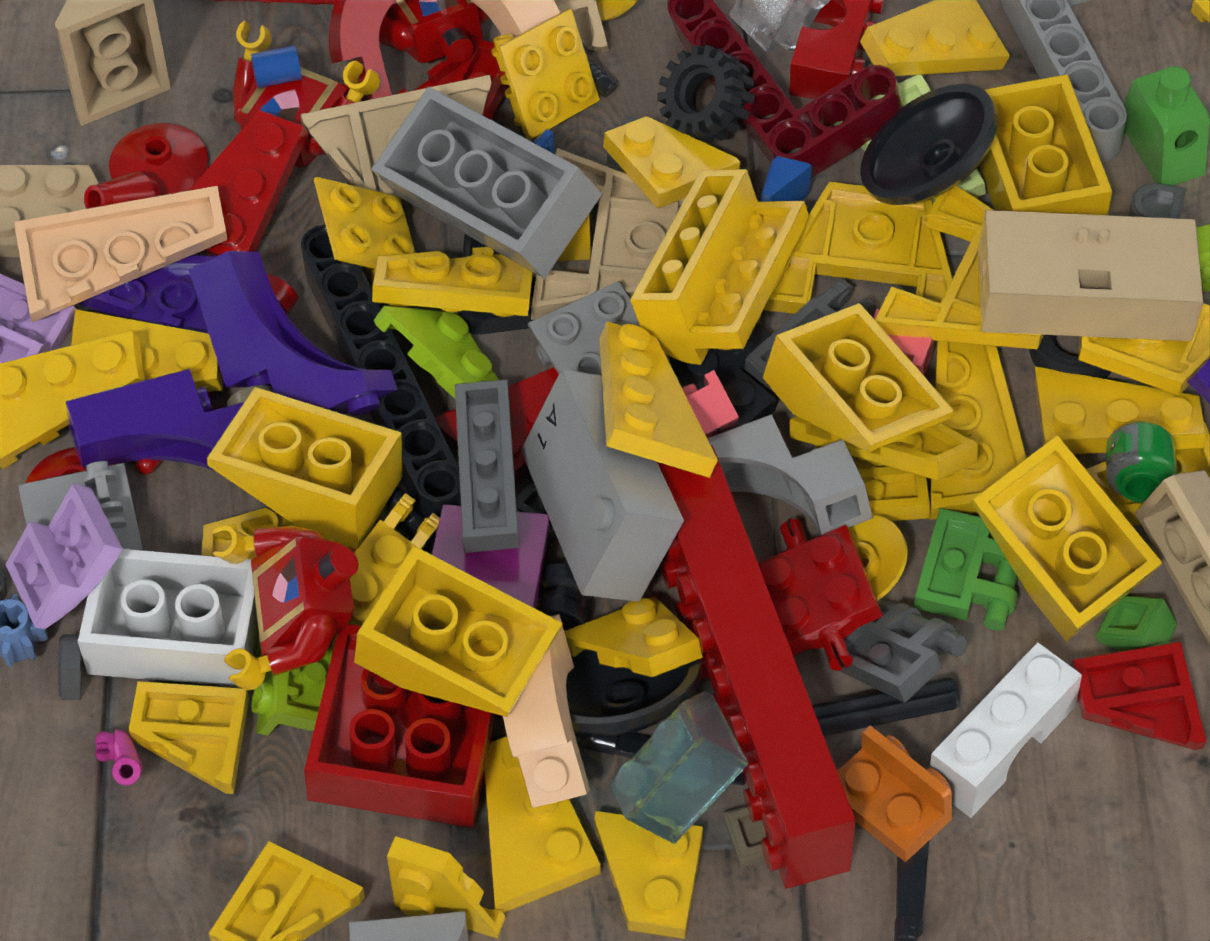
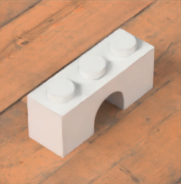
(1021, 706)

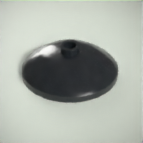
(930, 145)
(622, 702)

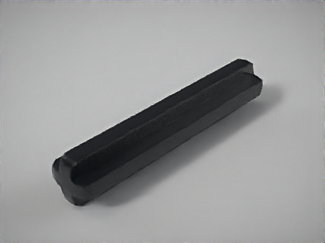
(880, 708)

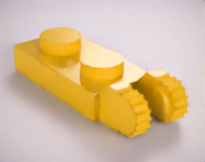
(382, 555)

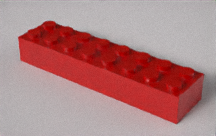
(756, 683)

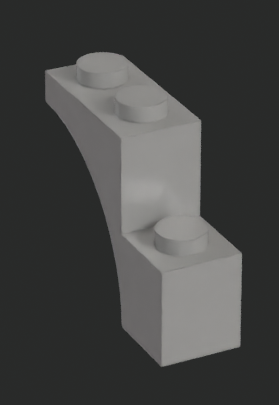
(817, 483)

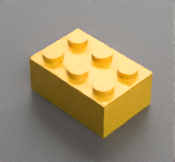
(1044, 152)

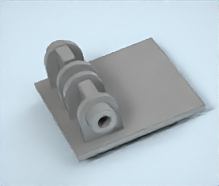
(573, 332)
(111, 488)

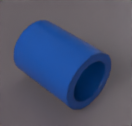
(276, 66)

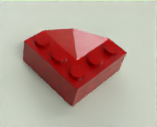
(394, 746)

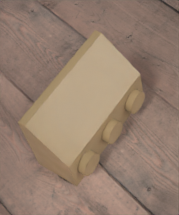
(111, 55)
(1179, 529)

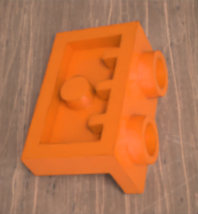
(895, 794)

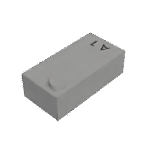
(487, 181)
(602, 502)

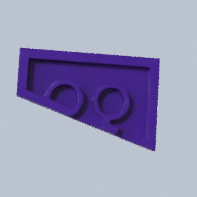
(157, 298)

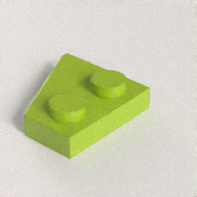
(439, 344)

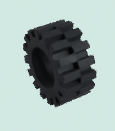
(683, 89)

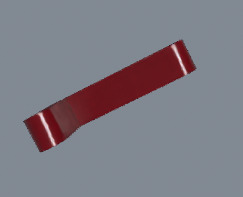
(789, 127)

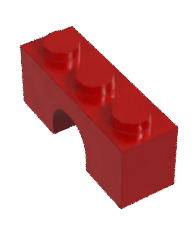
(832, 54)

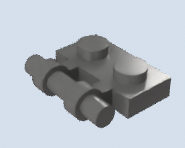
(890, 660)

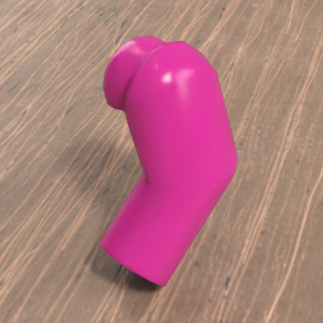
(121, 749)

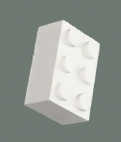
(169, 618)

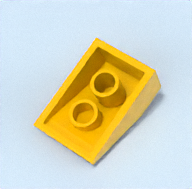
(852, 380)
(311, 464)
(1065, 538)
(453, 636)

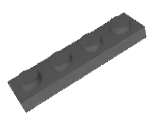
(486, 466)

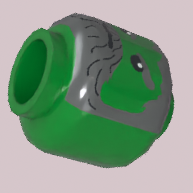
(1139, 459)

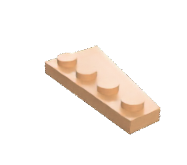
(102, 247)

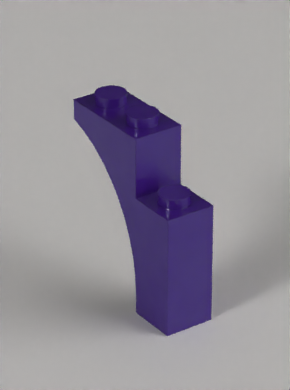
(263, 347)
(148, 421)

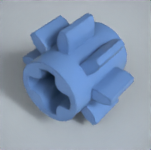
(18, 632)

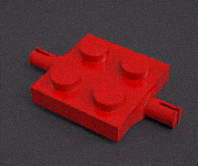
(820, 591)

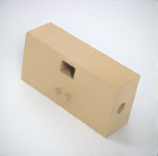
(1089, 275)

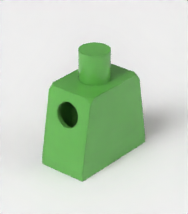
(1168, 125)

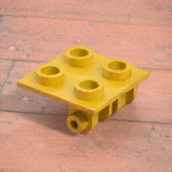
(546, 73)
(363, 223)

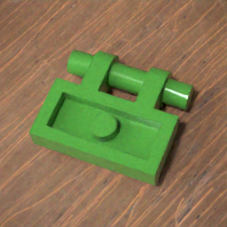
(953, 568)

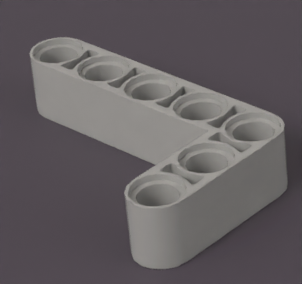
(1060, 48)

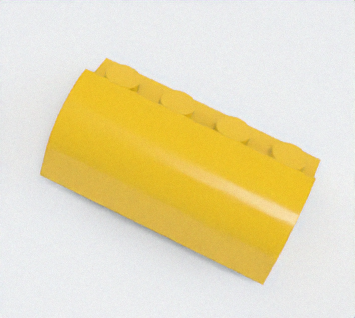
(716, 266)

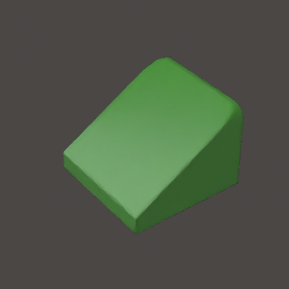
(1137, 624)

